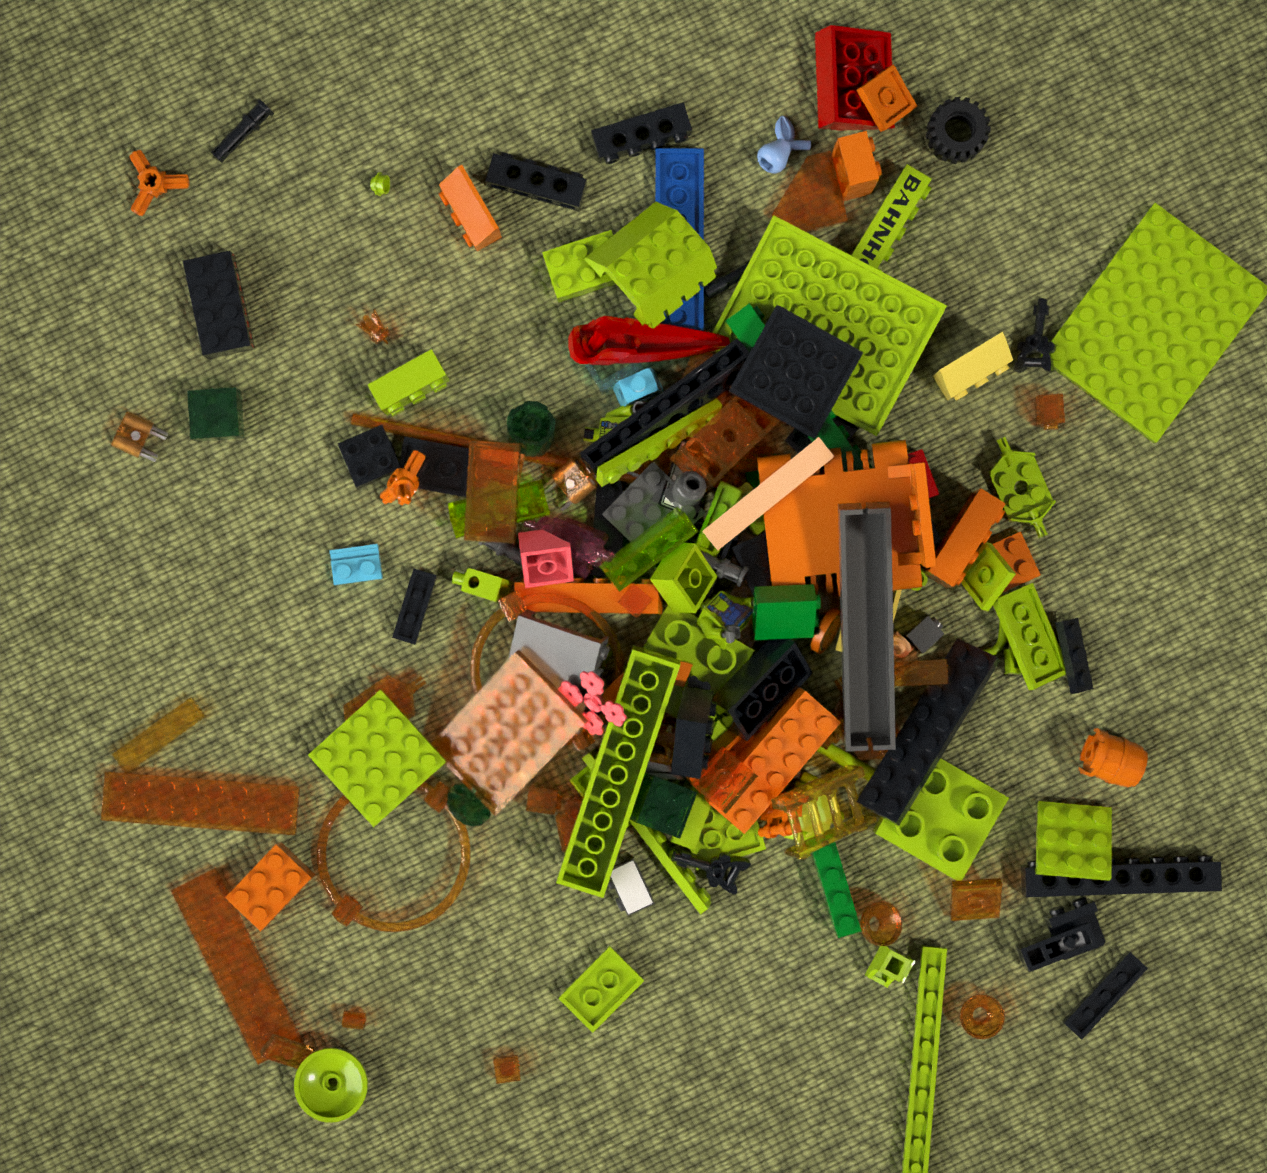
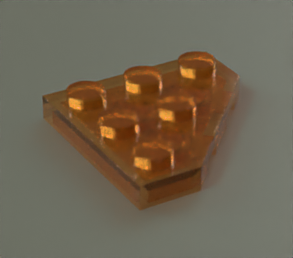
(813, 196)

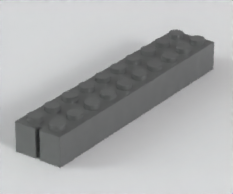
(867, 625)

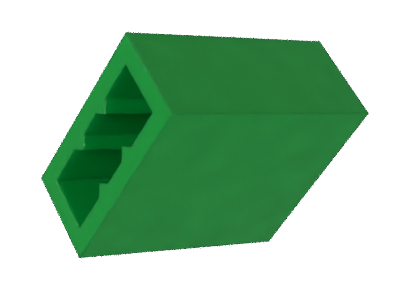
(785, 612)

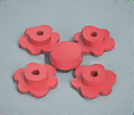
(594, 701)

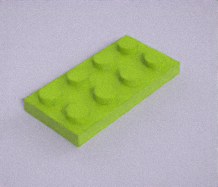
(1030, 636)

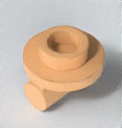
(901, 645)

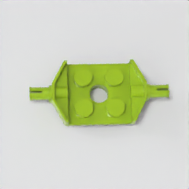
(1036, 501)

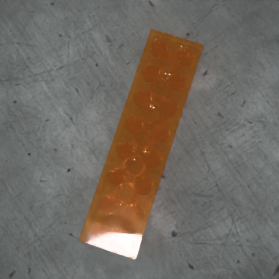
(200, 803)
(234, 961)

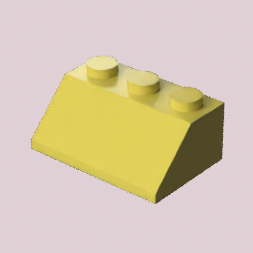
(974, 368)

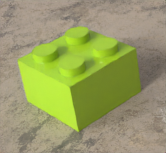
(684, 578)

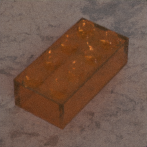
(492, 492)

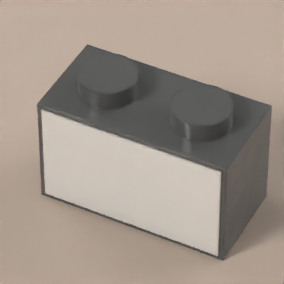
(630, 887)

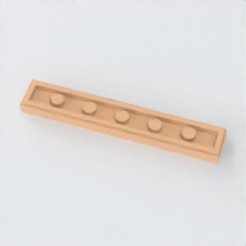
(768, 493)

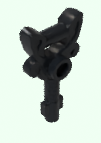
(1036, 343)
(715, 868)

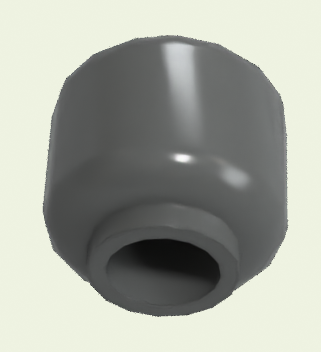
(688, 488)

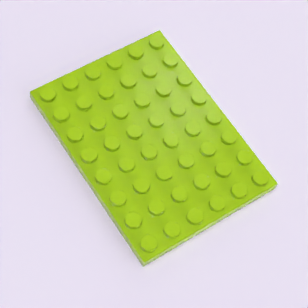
(849, 302)
(1155, 322)

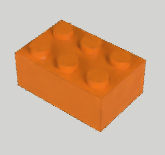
(856, 165)
(270, 886)

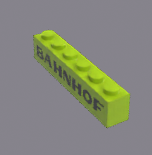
(892, 216)

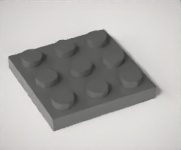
(638, 505)

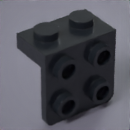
(1079, 912)

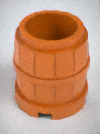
(1113, 759)

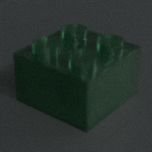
(215, 414)
(663, 805)

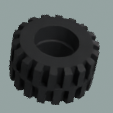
(963, 111)

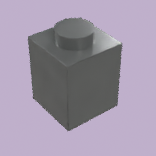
(925, 633)

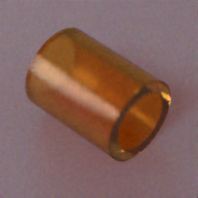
(353, 1020)

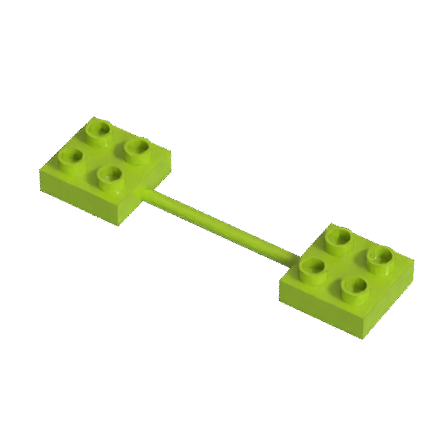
(945, 819)

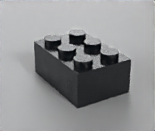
(693, 732)

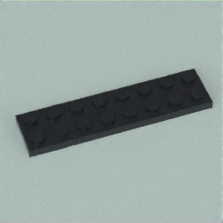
(927, 733)

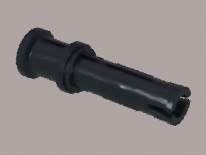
(249, 122)

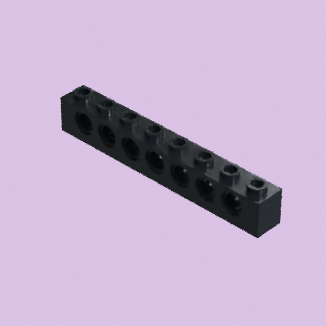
(673, 404)
(1208, 878)

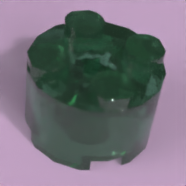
(535, 416)

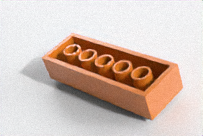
(780, 754)

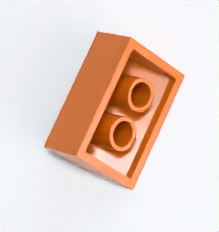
(469, 209)

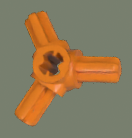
(162, 181)
(404, 482)

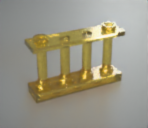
(808, 795)

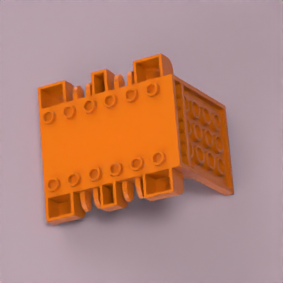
(804, 523)

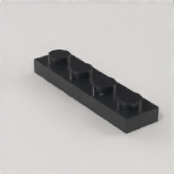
(1105, 995)

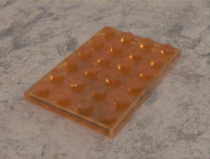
(508, 732)

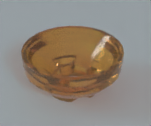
(889, 923)
(990, 1025)

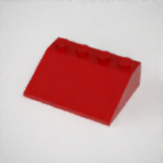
(843, 64)

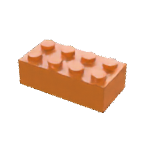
(964, 537)

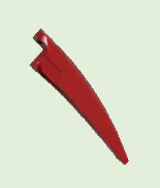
(628, 341)

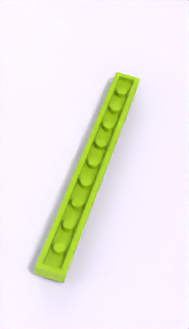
(924, 1059)

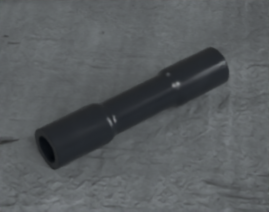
(724, 282)

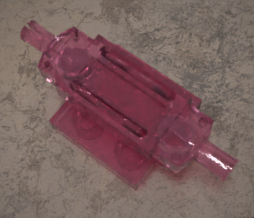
(585, 542)

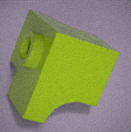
(889, 966)

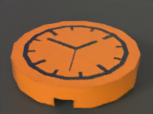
(828, 628)

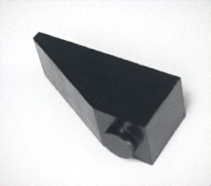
(1055, 946)

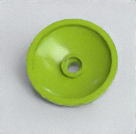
(329, 1101)

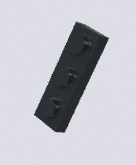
(414, 606)
(1074, 655)

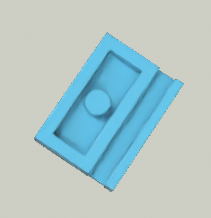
(356, 564)

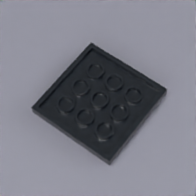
(795, 371)

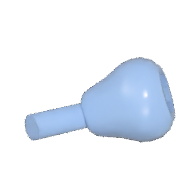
(774, 155)

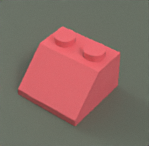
(544, 559)

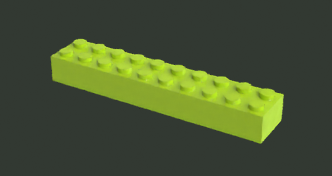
(618, 772)

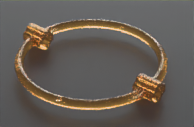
(514, 605)
(349, 908)

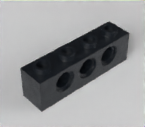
(673, 115)
(522, 186)

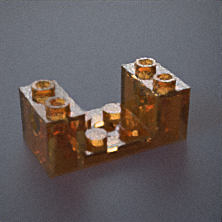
(709, 451)

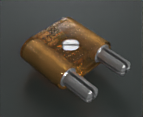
(134, 434)
(574, 482)

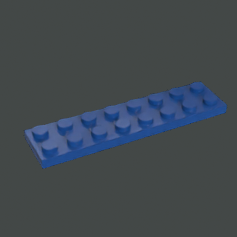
(681, 187)

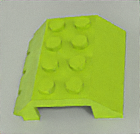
(656, 262)

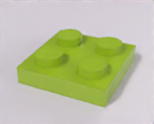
(987, 576)

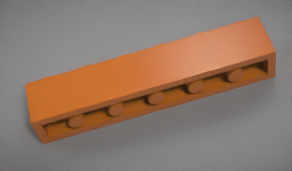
(598, 595)

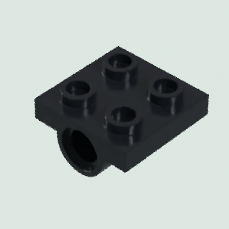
(369, 456)

